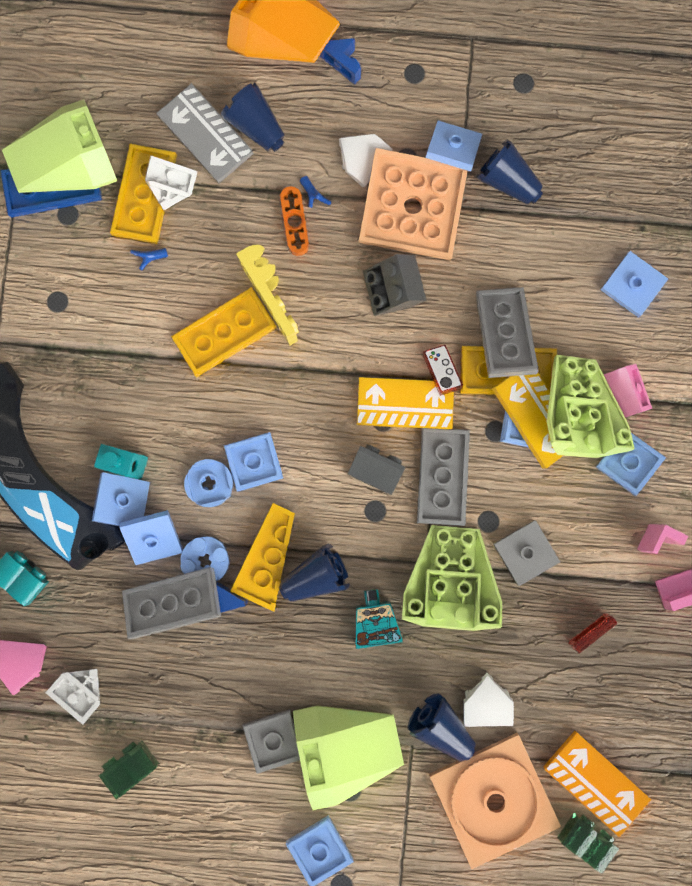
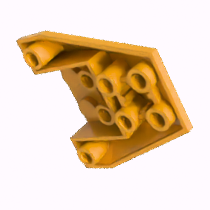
(280, 29)

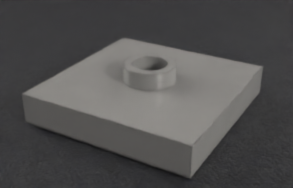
(526, 553)
(272, 741)

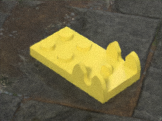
(262, 278)

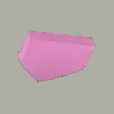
(20, 663)

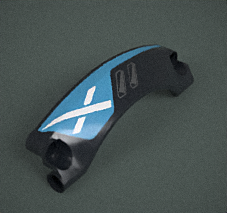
(36, 499)

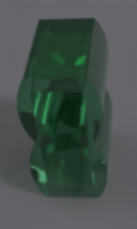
(129, 769)
(588, 843)

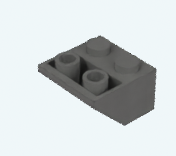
(394, 284)
(376, 470)

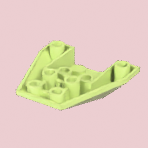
(60, 154)
(584, 412)
(453, 583)
(344, 751)

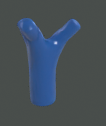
(312, 192)
(149, 256)

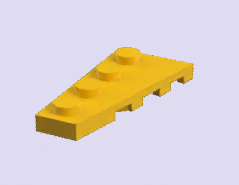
(264, 564)

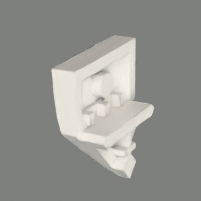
(359, 155)
(169, 181)
(77, 693)
(487, 705)

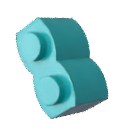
(21, 579)

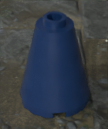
(254, 118)
(511, 174)
(316, 576)
(441, 728)

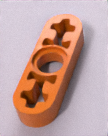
(294, 212)

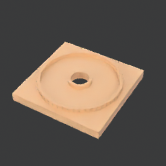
(403, 177)
(500, 770)

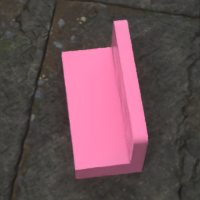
(628, 390)
(656, 535)
(676, 590)

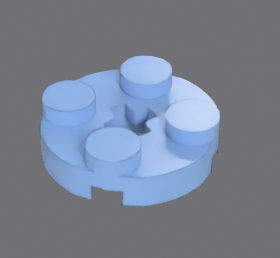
(197, 476)
(200, 547)

